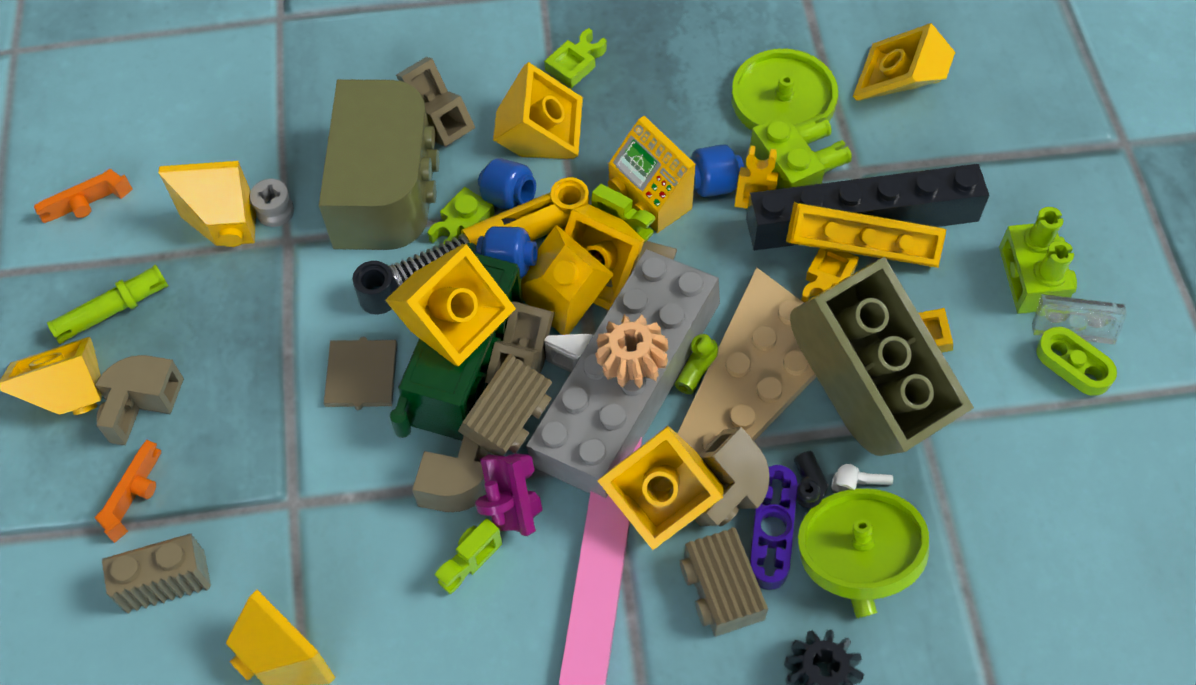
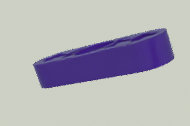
(782, 557)

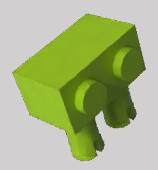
(795, 159)
(1037, 260)

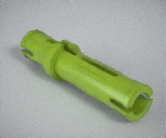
(102, 307)

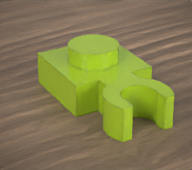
(573, 62)
(621, 206)
(461, 212)
(473, 550)

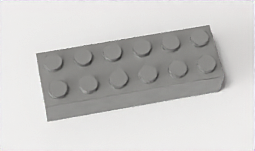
(594, 418)

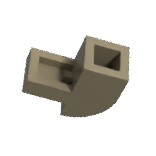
(443, 108)
(522, 338)
(134, 385)
(742, 472)
(449, 481)

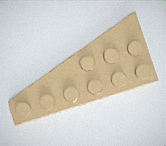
(755, 368)

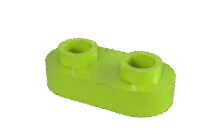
(1076, 361)

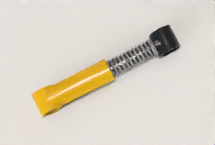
(535, 216)

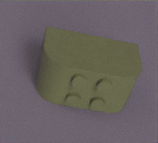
(378, 166)
(878, 361)

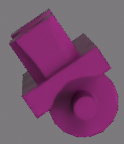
(507, 495)

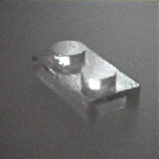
(1087, 318)

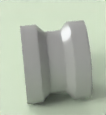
(280, 207)

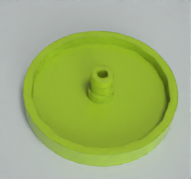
(781, 84)
(864, 544)

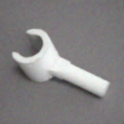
(849, 476)

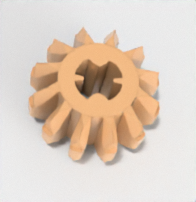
(647, 350)

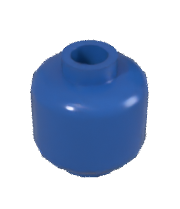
(716, 170)
(506, 183)
(509, 245)

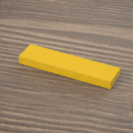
(865, 235)

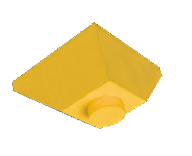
(905, 63)
(539, 117)
(213, 200)
(613, 238)
(564, 280)
(451, 304)
(57, 378)
(273, 648)

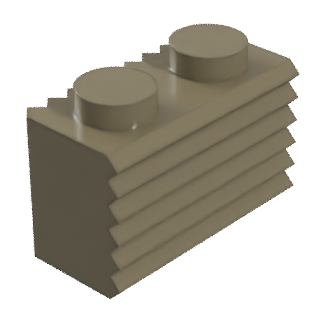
(506, 406)
(156, 573)
(723, 582)

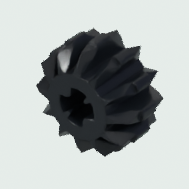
(809, 654)

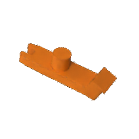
(80, 196)
(131, 484)

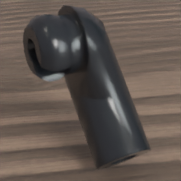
(813, 483)

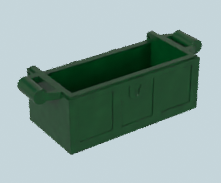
(435, 391)

